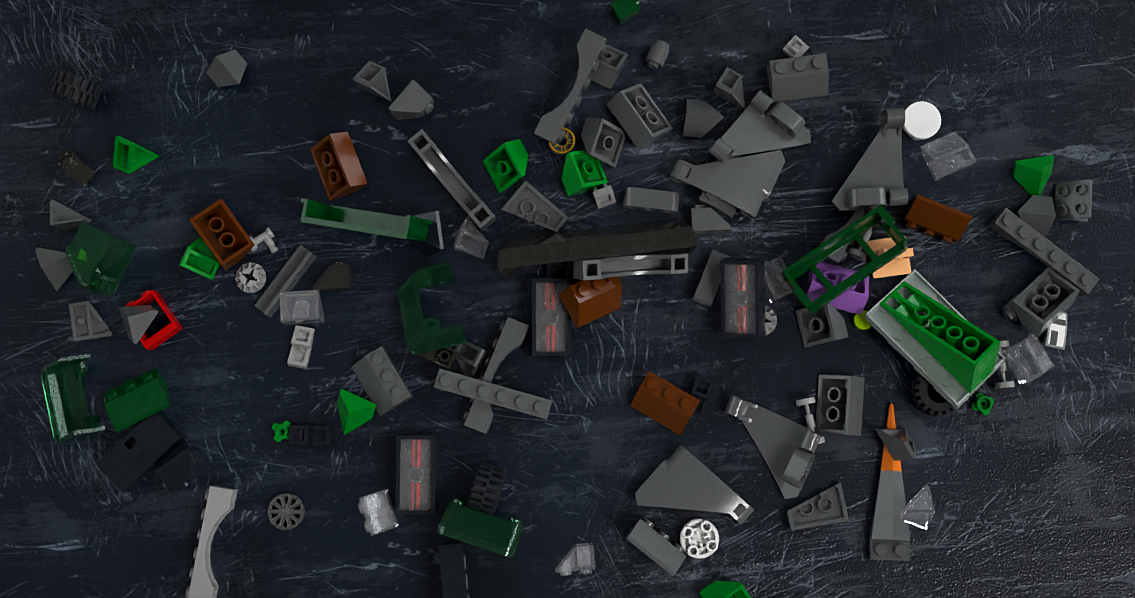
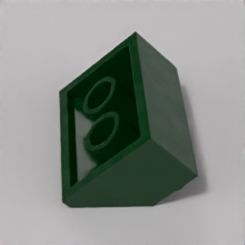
(137, 399)

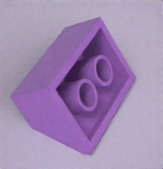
(851, 300)

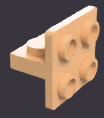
(897, 266)

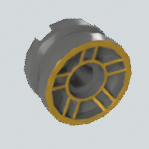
(562, 150)

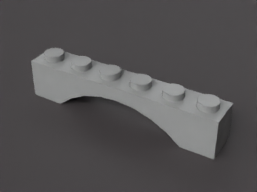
(219, 503)

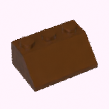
(338, 165)
(935, 219)
(222, 234)
(592, 299)
(664, 403)

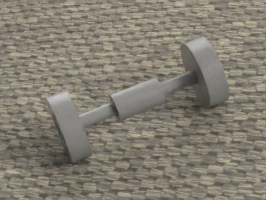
(857, 253)
(1002, 369)
(809, 417)

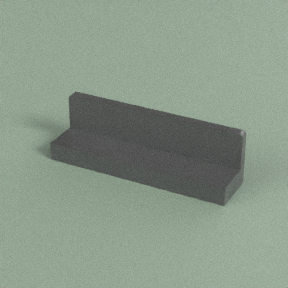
(285, 280)

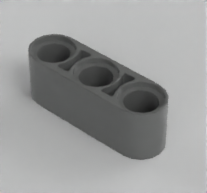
(651, 200)
(709, 280)

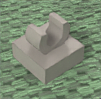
(795, 47)
(604, 196)

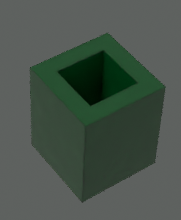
(625, 10)

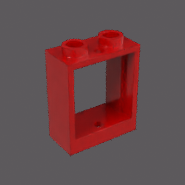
(165, 333)

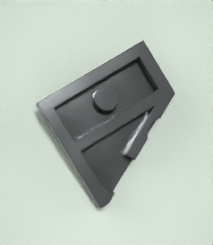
(87, 322)

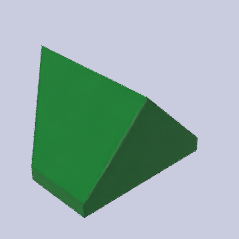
(130, 156)
(1033, 173)
(200, 259)
(354, 411)

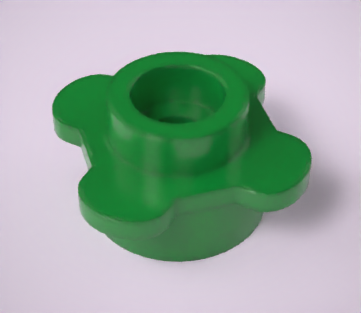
(988, 402)
(277, 429)

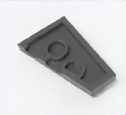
(535, 207)
(820, 510)

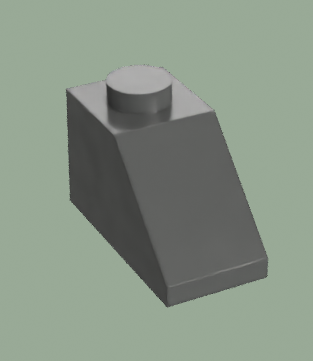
(707, 221)

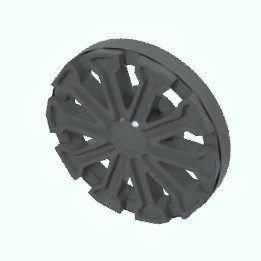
(286, 511)

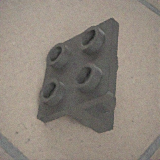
(1073, 200)

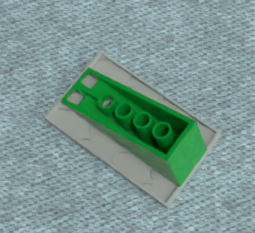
(936, 338)

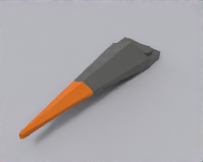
(889, 534)

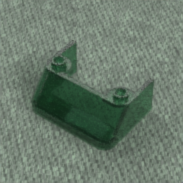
(98, 259)
(420, 333)
(67, 399)
(480, 528)

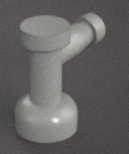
(267, 237)

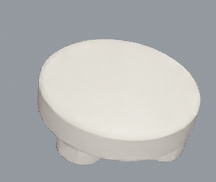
(921, 120)
(699, 538)

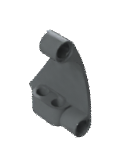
(761, 129)
(879, 172)
(739, 181)
(782, 442)
(690, 485)

